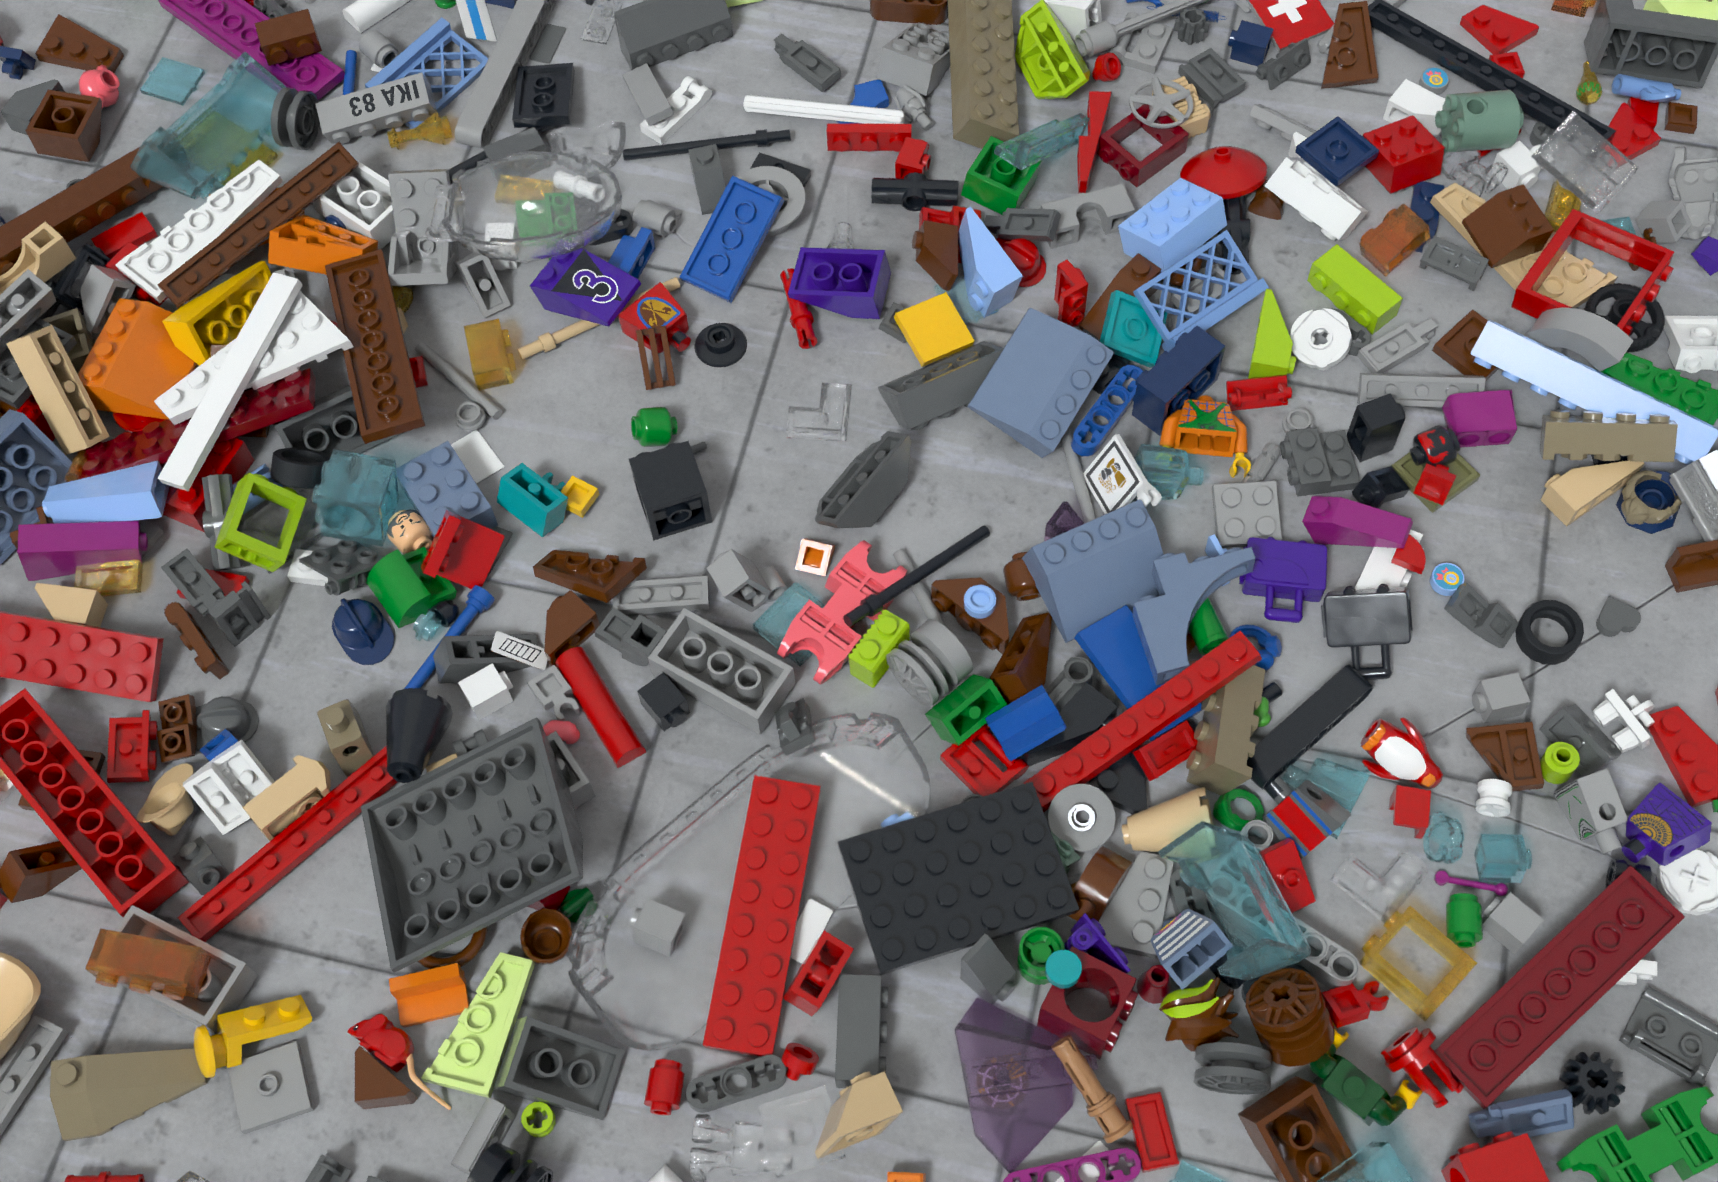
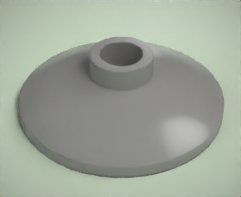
(1064, 816)

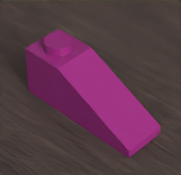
(1354, 524)

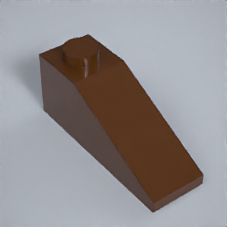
(1129, 278)
(1024, 659)

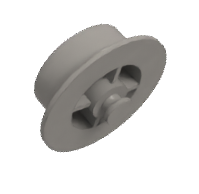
(784, 185)

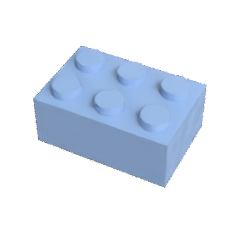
(1173, 224)

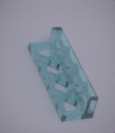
(1042, 141)

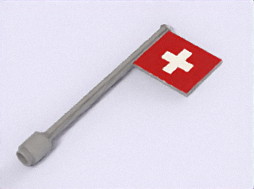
(1289, 18)

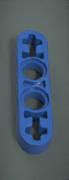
(1105, 408)

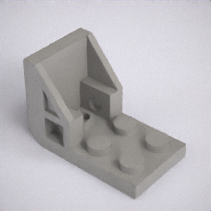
(412, 255)

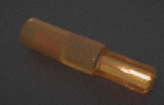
(75, 469)

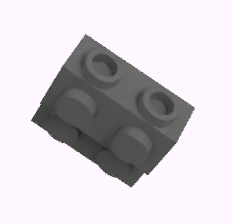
(1319, 461)

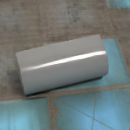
(488, 1128)

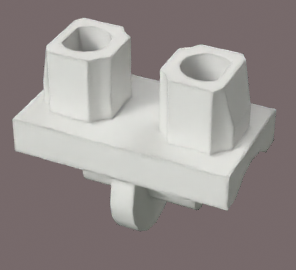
(1633, 732)

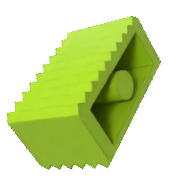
(869, 657)

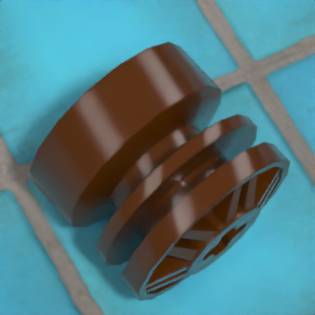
(1290, 1017)

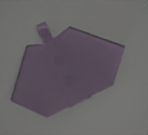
(1011, 1081)

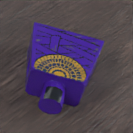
(1664, 828)

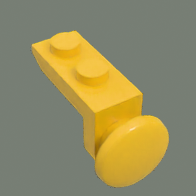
(246, 1027)

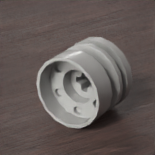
(929, 662)

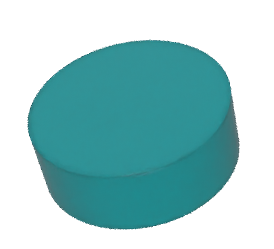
(1063, 968)

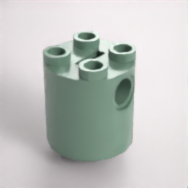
(1479, 121)

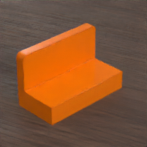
(430, 994)

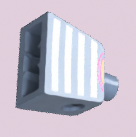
(1189, 946)

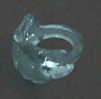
(1448, 834)

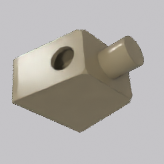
(345, 729)

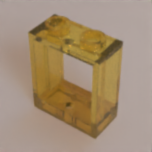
(1397, 983)

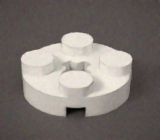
(1321, 321)

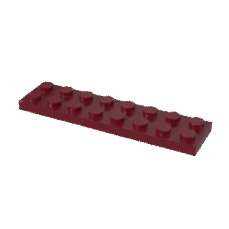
(158, 439)
(1558, 986)

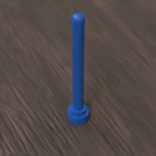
(477, 601)

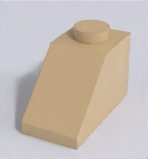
(73, 604)

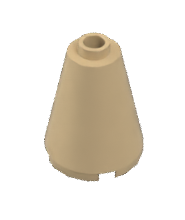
(1165, 822)

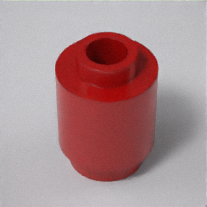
(664, 1087)

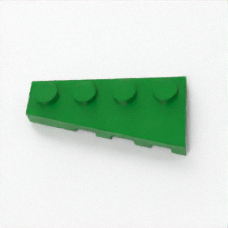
(1668, 386)

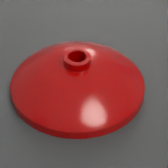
(1226, 171)

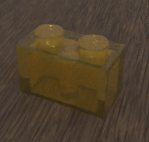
(489, 355)

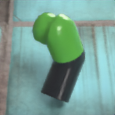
(1269, 694)

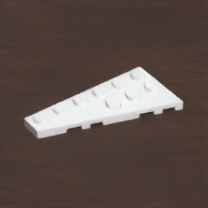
(300, 339)

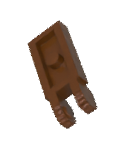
(196, 640)

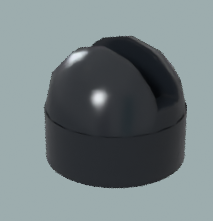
(446, 612)

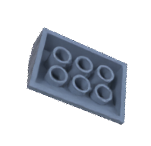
(1040, 381)
(27, 470)
(1096, 568)

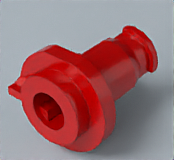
(1413, 1053)

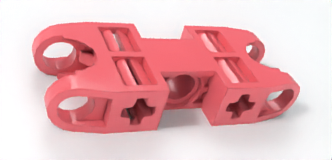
(824, 628)

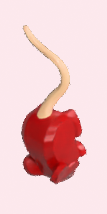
(391, 1046)

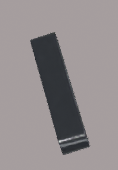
(1308, 725)

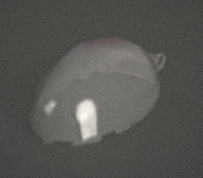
(527, 206)

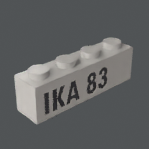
(376, 108)

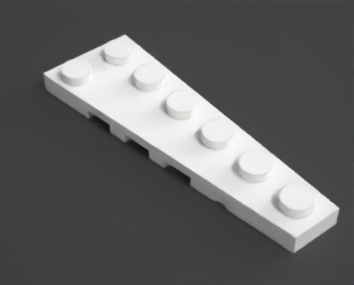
(179, 243)

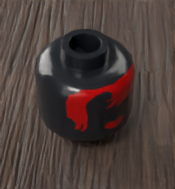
(1435, 447)

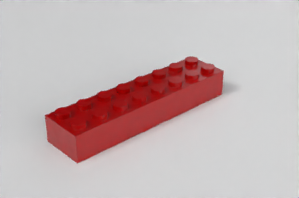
(83, 809)

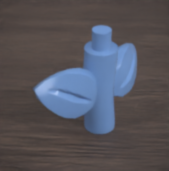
(1645, 89)

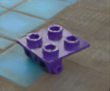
(1089, 938)

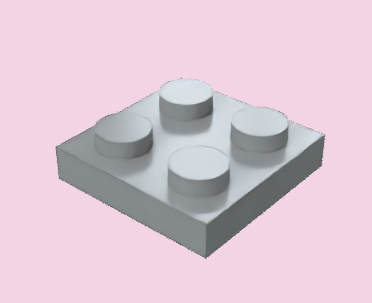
(1245, 512)

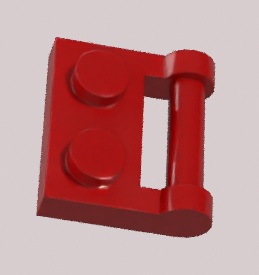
(977, 769)

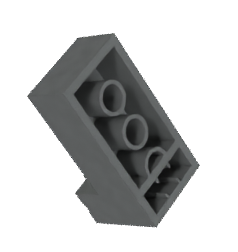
(1651, 44)

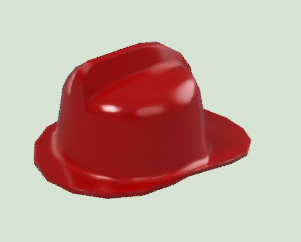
(1026, 259)

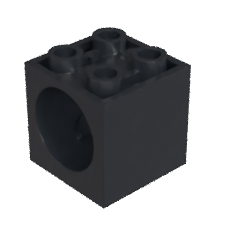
(670, 490)

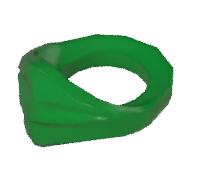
(1223, 813)

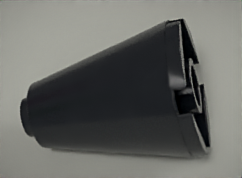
(414, 731)

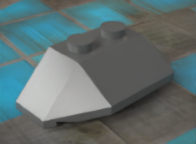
(867, 484)

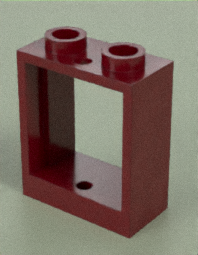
(1137, 172)

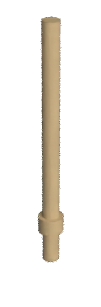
(548, 341)

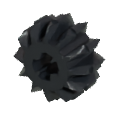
(1605, 1091)

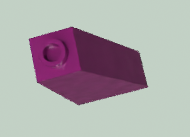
(59, 547)

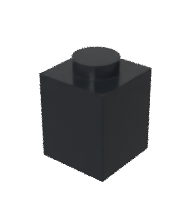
(664, 702)

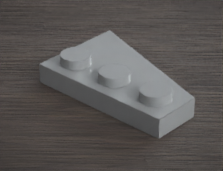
(1139, 905)

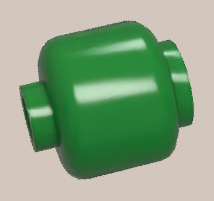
(653, 426)

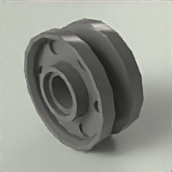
(295, 118)

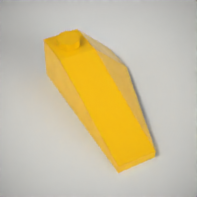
(217, 314)

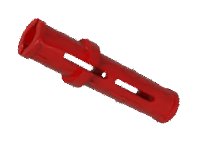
(800, 318)

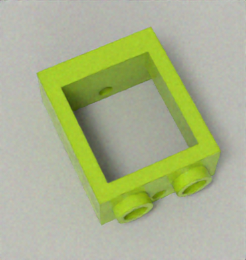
(252, 549)

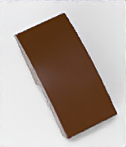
(179, 728)

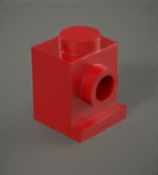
(912, 158)

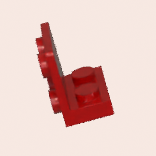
(462, 551)

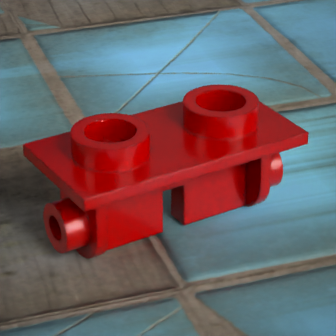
(1258, 392)

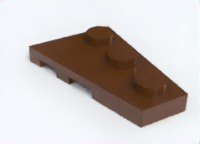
(1351, 48)

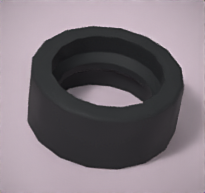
(297, 467)
(1555, 611)

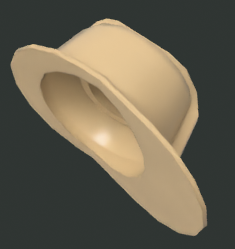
(169, 801)

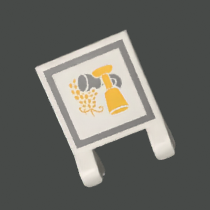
(1118, 479)

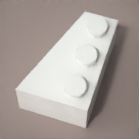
(1316, 198)

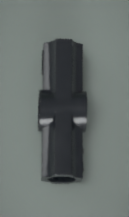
(915, 191)
(1238, 228)

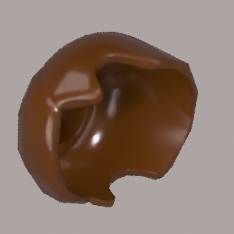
(546, 936)

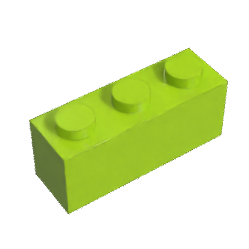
(1354, 289)

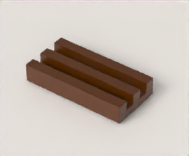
(660, 382)

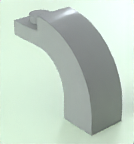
(1583, 333)

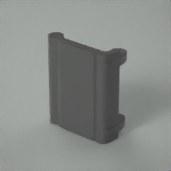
(1672, 1036)

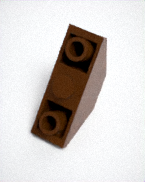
(993, 630)

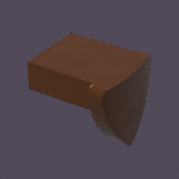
(1266, 204)

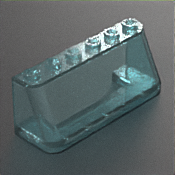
(212, 132)

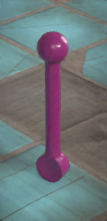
(1442, 878)

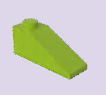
(1272, 342)

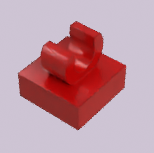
(1435, 483)

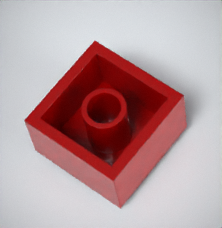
(1405, 155)

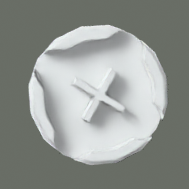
(1691, 882)

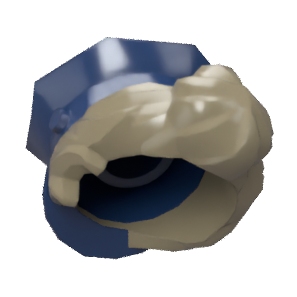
(1649, 501)

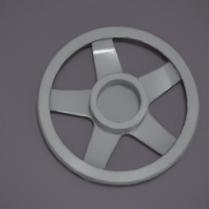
(1161, 103)

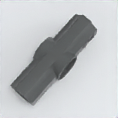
(217, 496)

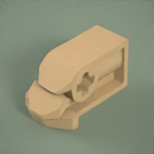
(289, 796)

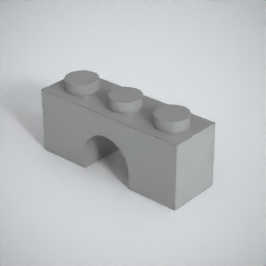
(1105, 206)

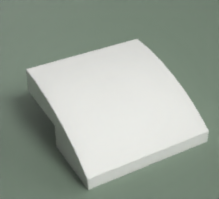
(228, 785)

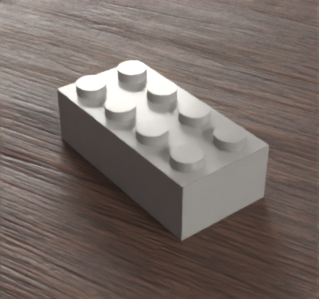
(722, 670)
(224, 983)

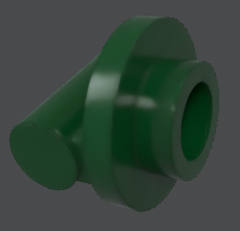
(575, 903)

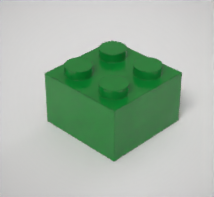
(996, 182)

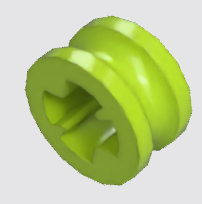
(547, 1124)

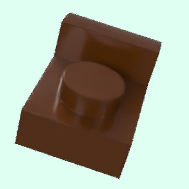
(1099, 883)

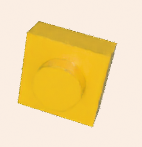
(580, 496)

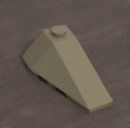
(107, 1089)

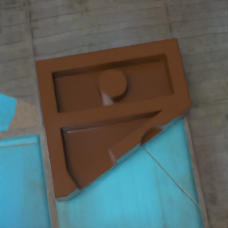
(1509, 753)

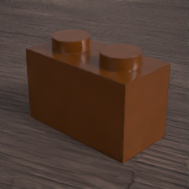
(288, 37)

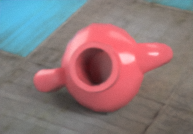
(100, 84)

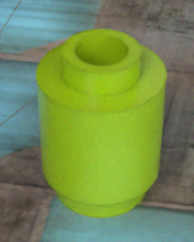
(1559, 762)

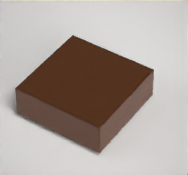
(1681, 117)

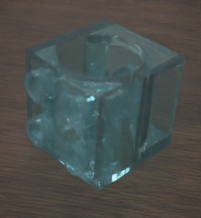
(356, 497)

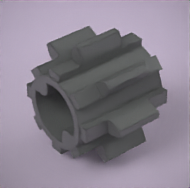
(1191, 25)

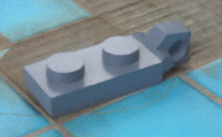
(1529, 1115)

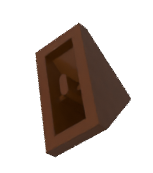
(376, 1085)

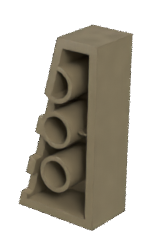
(1608, 437)
(1225, 734)

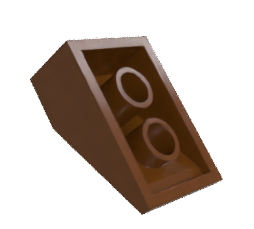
(1295, 1132)

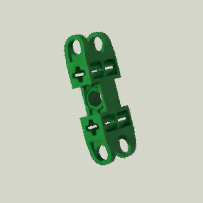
(1673, 1139)

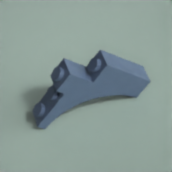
(1182, 590)

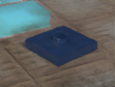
(1337, 151)

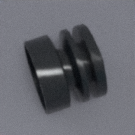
(502, 1165)

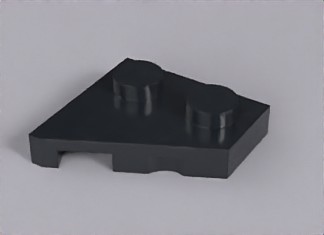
(1124, 784)

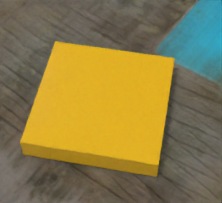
(934, 329)

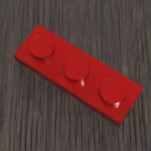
(867, 137)

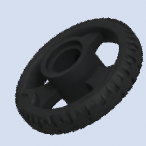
(1625, 295)

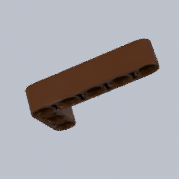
(910, 11)

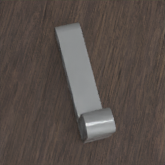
(1328, 951)

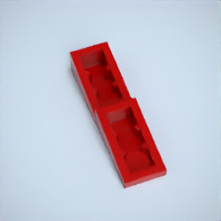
(1087, 150)

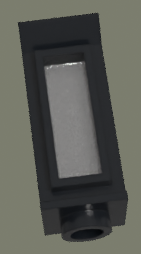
(69, 285)

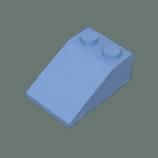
(987, 269)

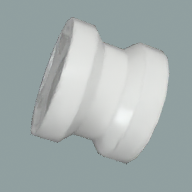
(1493, 798)

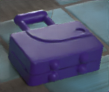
(1286, 572)

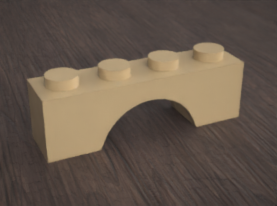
(42, 253)

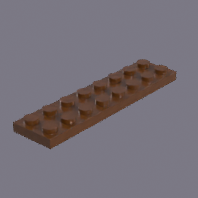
(379, 361)

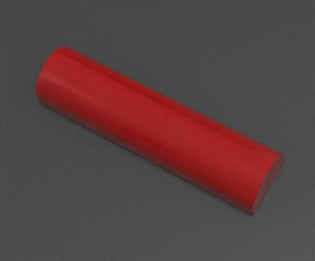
(599, 706)

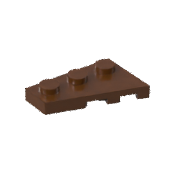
(77, 48)
(587, 575)

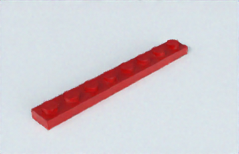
(1146, 718)
(288, 849)

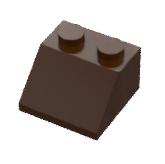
(66, 125)
(1508, 226)

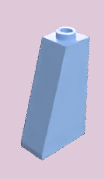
(109, 497)

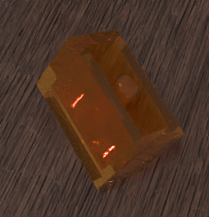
(1394, 239)

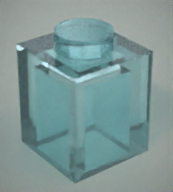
(1502, 858)

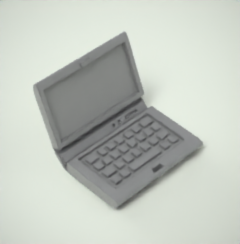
(1699, 489)

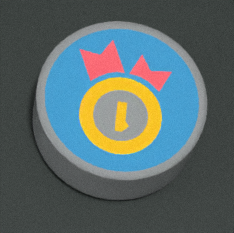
(1434, 80)

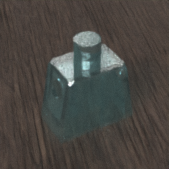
(1167, 470)
(1336, 780)

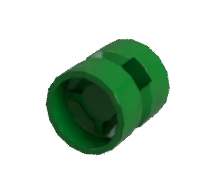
(1034, 951)

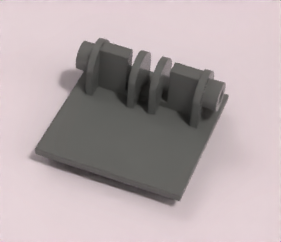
(343, 564)

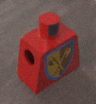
(653, 310)

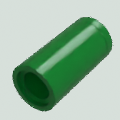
(1207, 628)

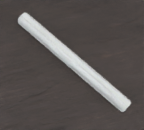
(822, 110)

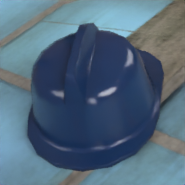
(362, 631)

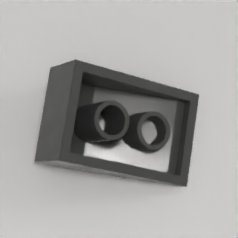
(559, 1068)

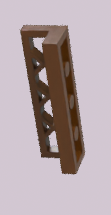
(1694, 566)

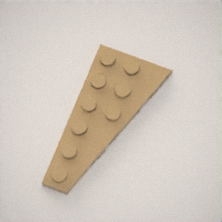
(1570, 280)

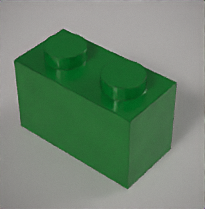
(965, 709)

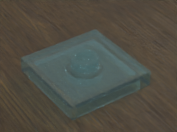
(778, 617)

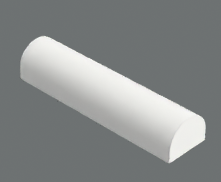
(366, 13)

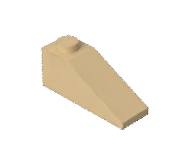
(1585, 488)

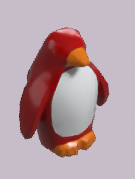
(1400, 754)

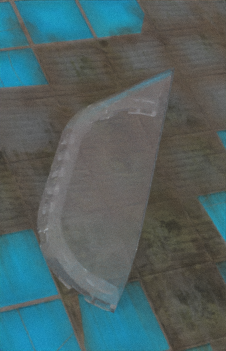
(691, 865)

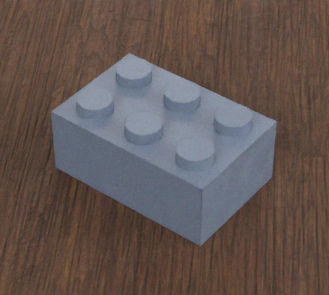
(442, 483)

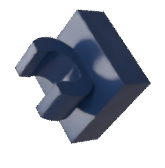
(15, 61)

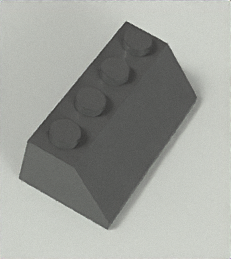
(670, 28)
(939, 386)
(327, 426)

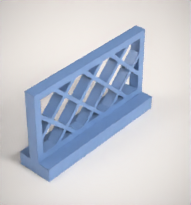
(426, 49)
(1214, 312)

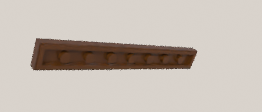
(256, 225)

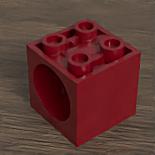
(1090, 1036)

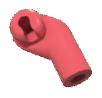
(566, 730)

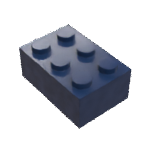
(1176, 377)

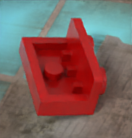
(1070, 293)
(130, 748)

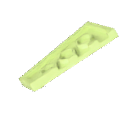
(478, 1043)

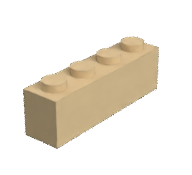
(58, 390)

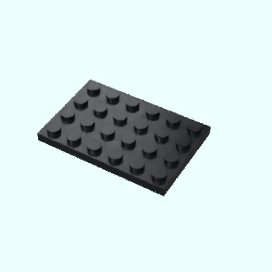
(957, 876)

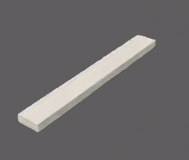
(230, 382)

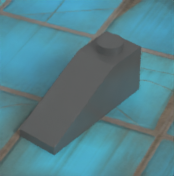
(465, 655)

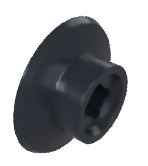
(722, 353)

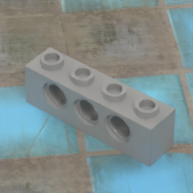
(22, 305)

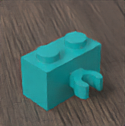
(533, 499)

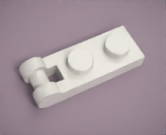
(682, 108)

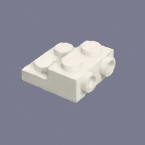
(1692, 342)

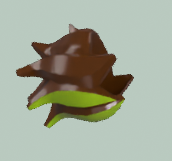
(1198, 1015)

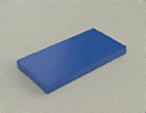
(731, 239)
(1121, 660)

